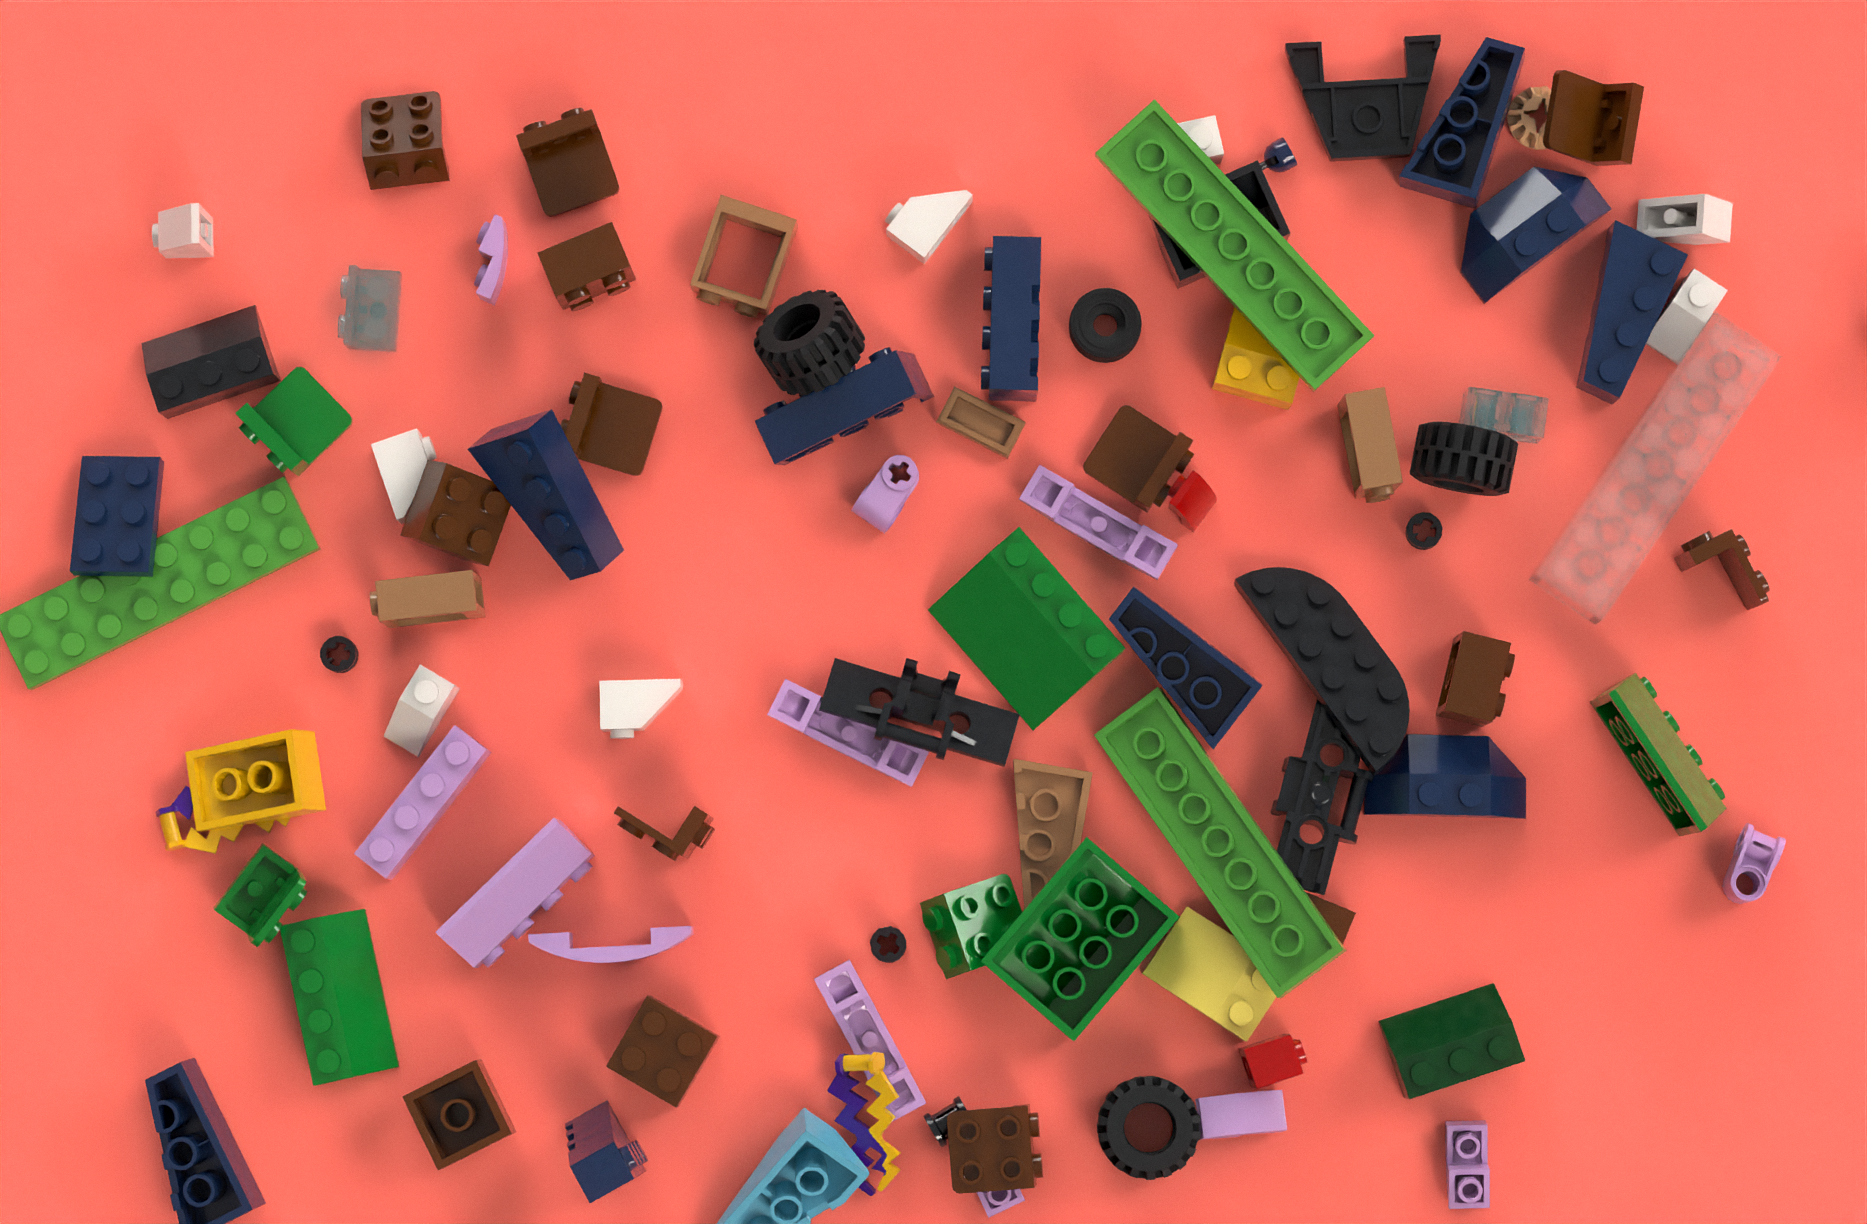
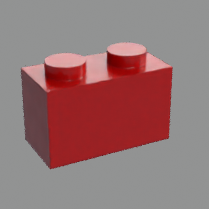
(1273, 1060)

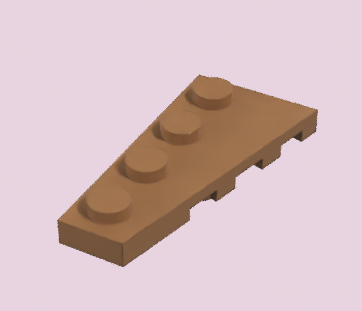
(1049, 818)

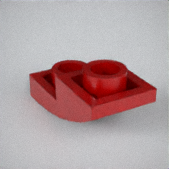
(1191, 499)

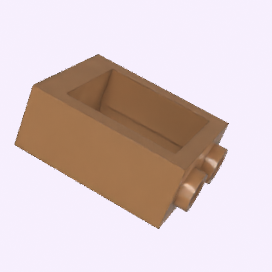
(755, 218)
(1370, 444)
(428, 599)

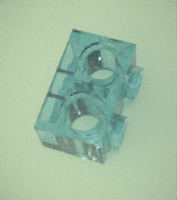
(1508, 413)

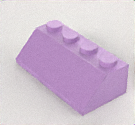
(516, 893)

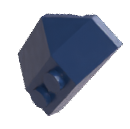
(1526, 226)
(1448, 780)

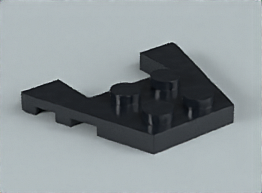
(1365, 115)

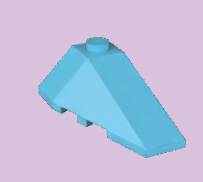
(798, 1176)

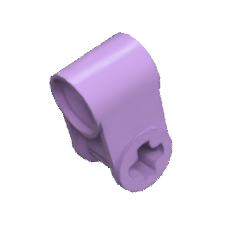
(883, 499)
(1757, 858)

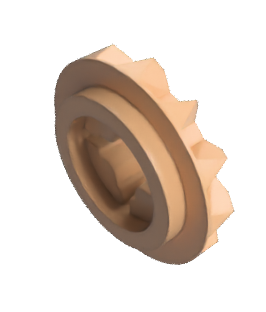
(1523, 126)

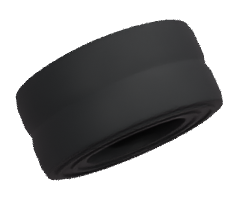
(1105, 302)

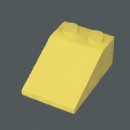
(1211, 974)

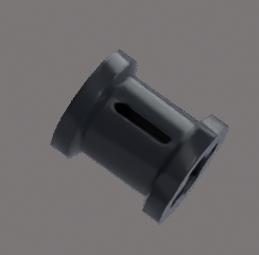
(890, 956)
(938, 1121)

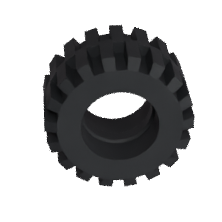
(809, 342)
(1464, 458)
(1184, 1133)

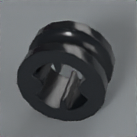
(1430, 541)
(333, 644)

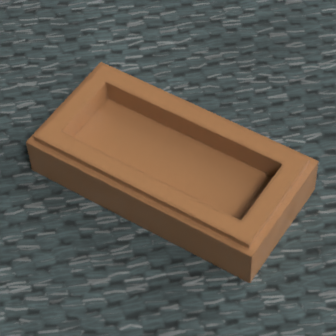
(981, 422)

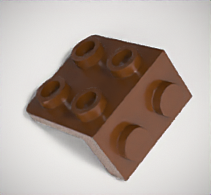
(1592, 119)
(403, 140)
(568, 162)
(611, 425)
(1138, 458)
(1733, 554)
(693, 832)
(994, 1149)

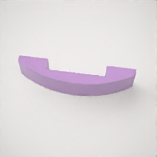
(1098, 523)
(800, 711)
(562, 945)
(867, 1033)

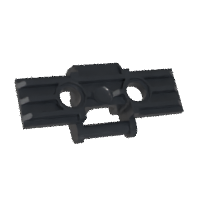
(923, 703)
(1307, 800)

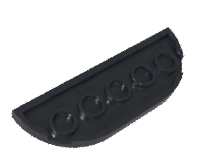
(1333, 657)

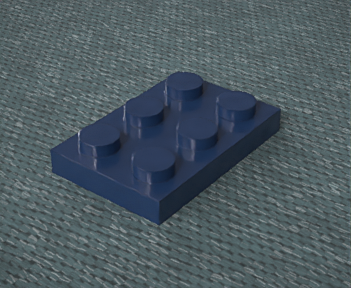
(117, 516)

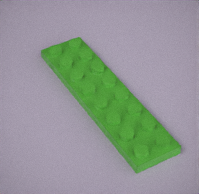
(1234, 245)
(189, 572)
(1220, 843)

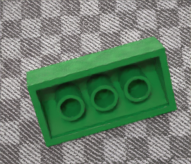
(339, 996)

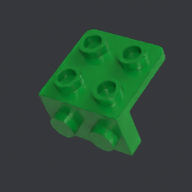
(295, 421)
(262, 895)
(970, 922)

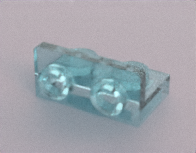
(371, 309)

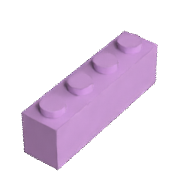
(422, 803)

